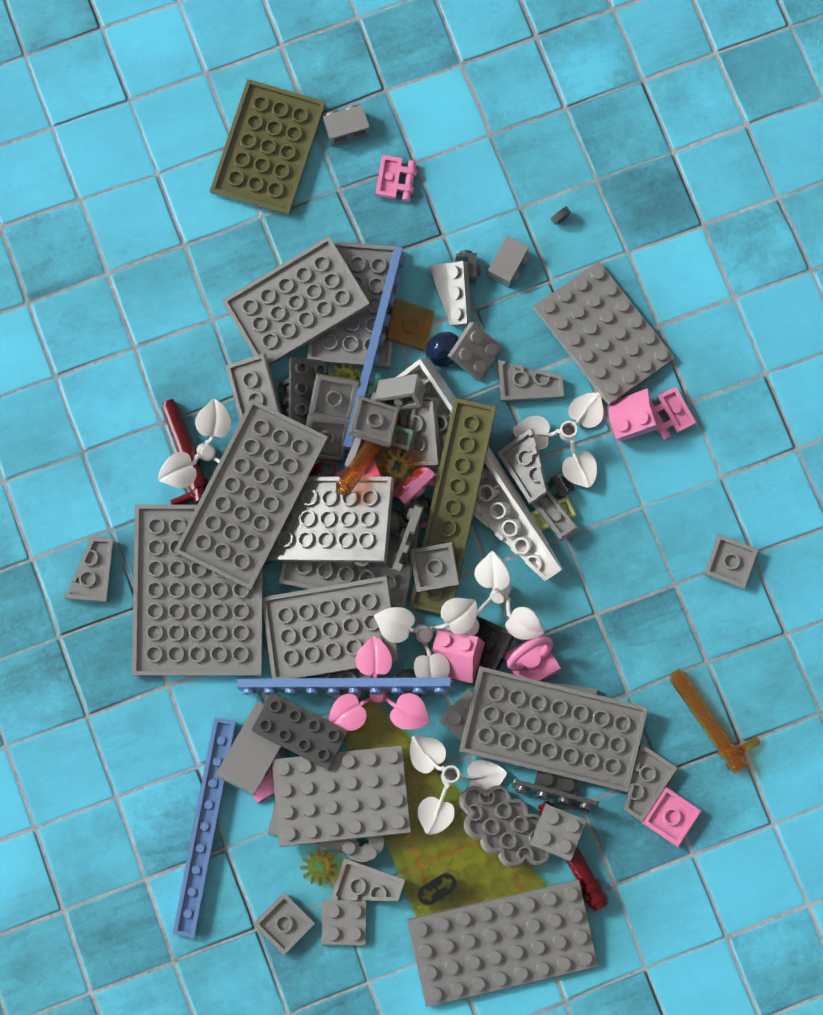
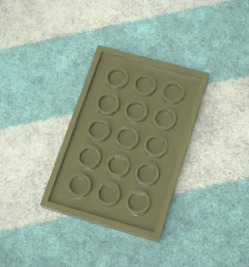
(268, 147)

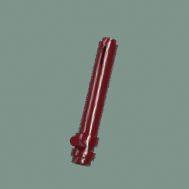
(184, 444)
(589, 884)

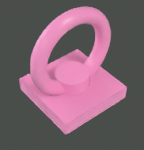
(414, 487)
(533, 659)

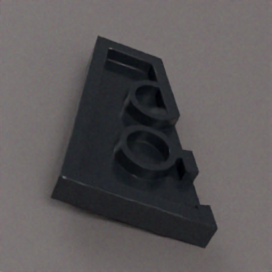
(496, 644)

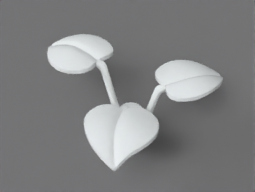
(587, 411)
(210, 421)
(523, 621)
(397, 622)
(429, 753)

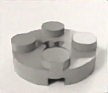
(365, 853)

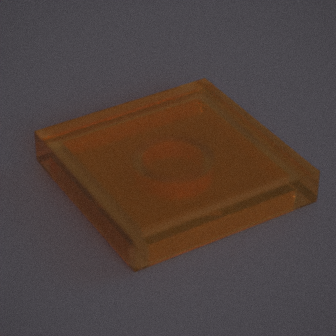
(410, 325)

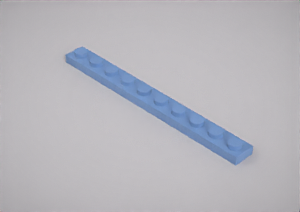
(378, 338)
(354, 685)
(203, 830)

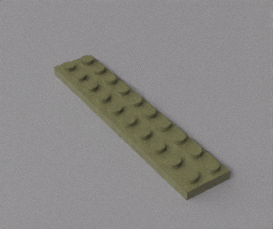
(456, 490)

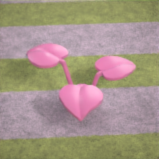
(347, 711)

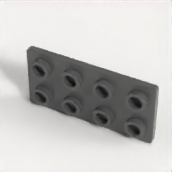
(297, 390)
(299, 731)
(556, 787)

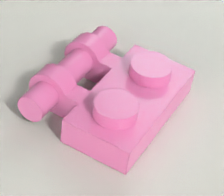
(389, 176)
(676, 411)

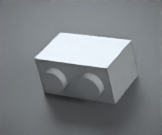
(346, 124)
(508, 262)
(401, 392)

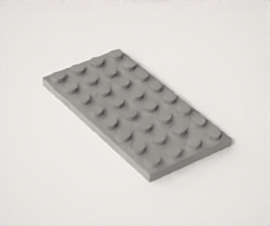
(251, 494)
(553, 729)
(502, 942)

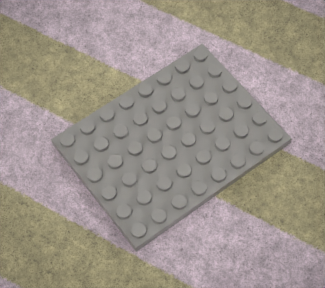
(184, 613)

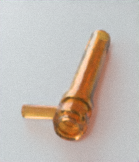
(358, 466)
(726, 748)

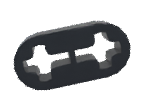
(434, 884)

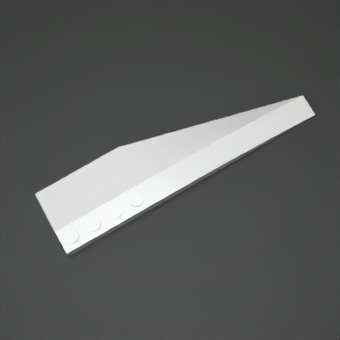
(498, 501)

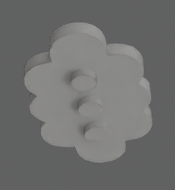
(501, 825)

